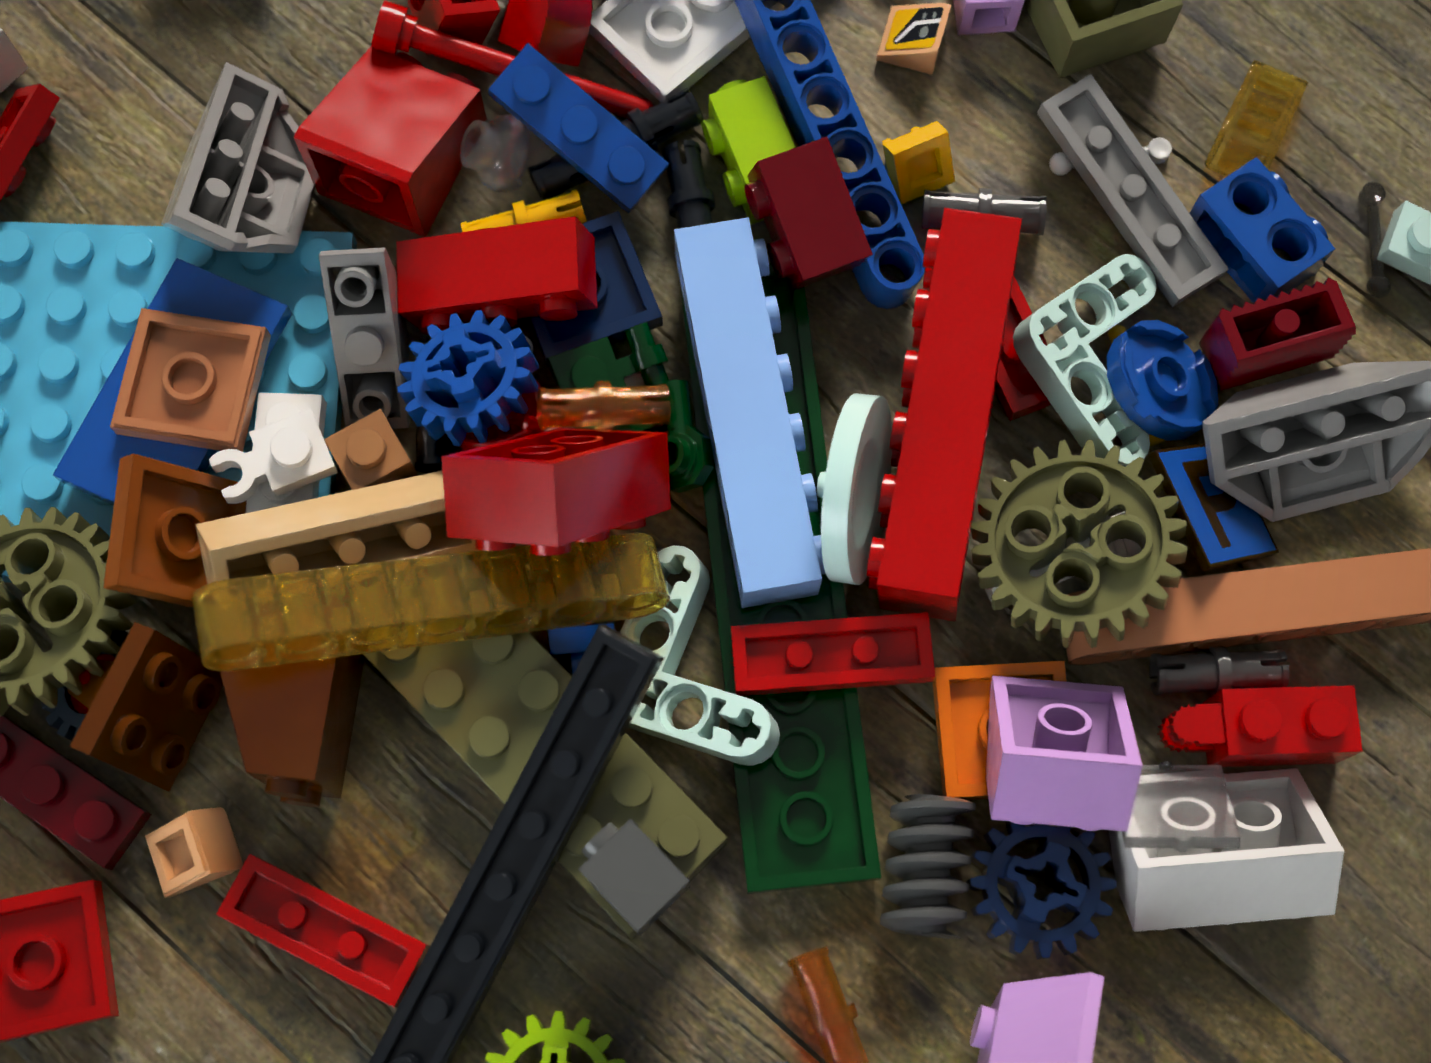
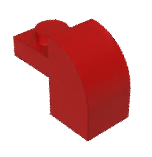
(550, 26)

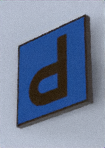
(1217, 524)

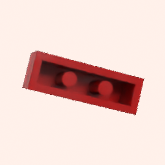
(500, 270)

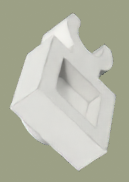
(285, 454)

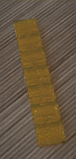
(424, 602)

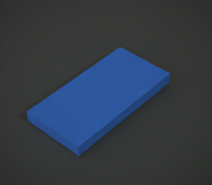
(95, 451)

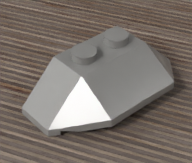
(242, 171)
(1321, 437)

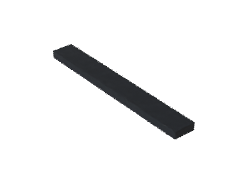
(520, 851)

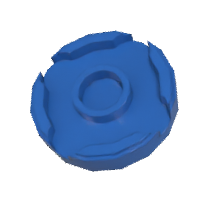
(1161, 380)

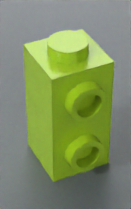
(744, 129)

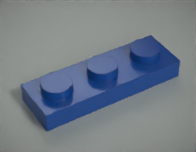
(578, 128)

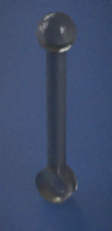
(1371, 197)

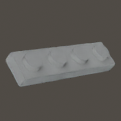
(1131, 190)

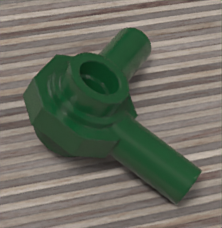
(688, 447)

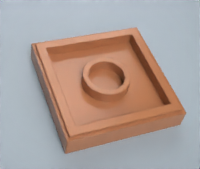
(190, 380)

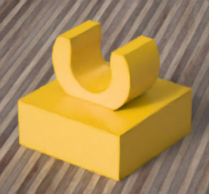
(919, 161)

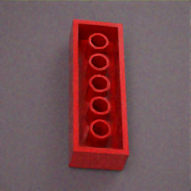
(949, 404)

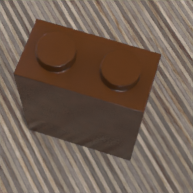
(296, 724)

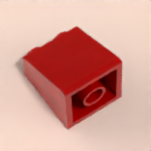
(390, 138)

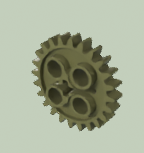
(59, 570)
(1116, 583)

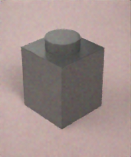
(632, 874)

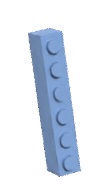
(747, 412)

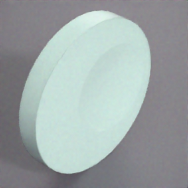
(853, 487)

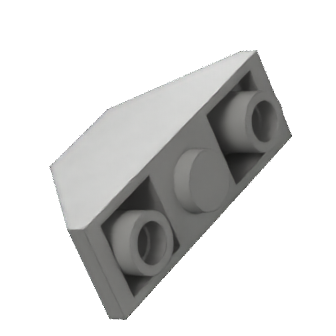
(366, 332)

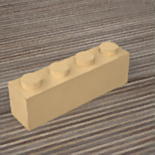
(333, 531)

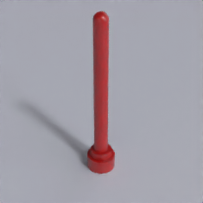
(400, 31)

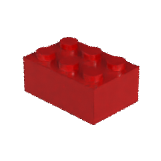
(556, 488)

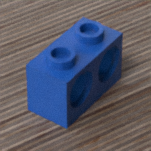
(1248, 240)

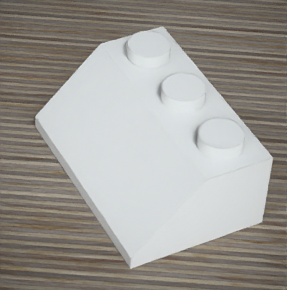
(1281, 871)

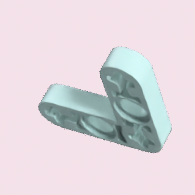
(1073, 357)
(671, 689)

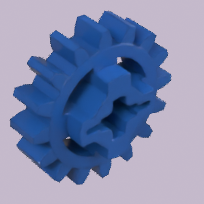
(468, 378)

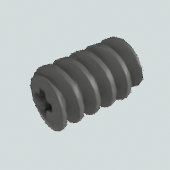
(926, 865)

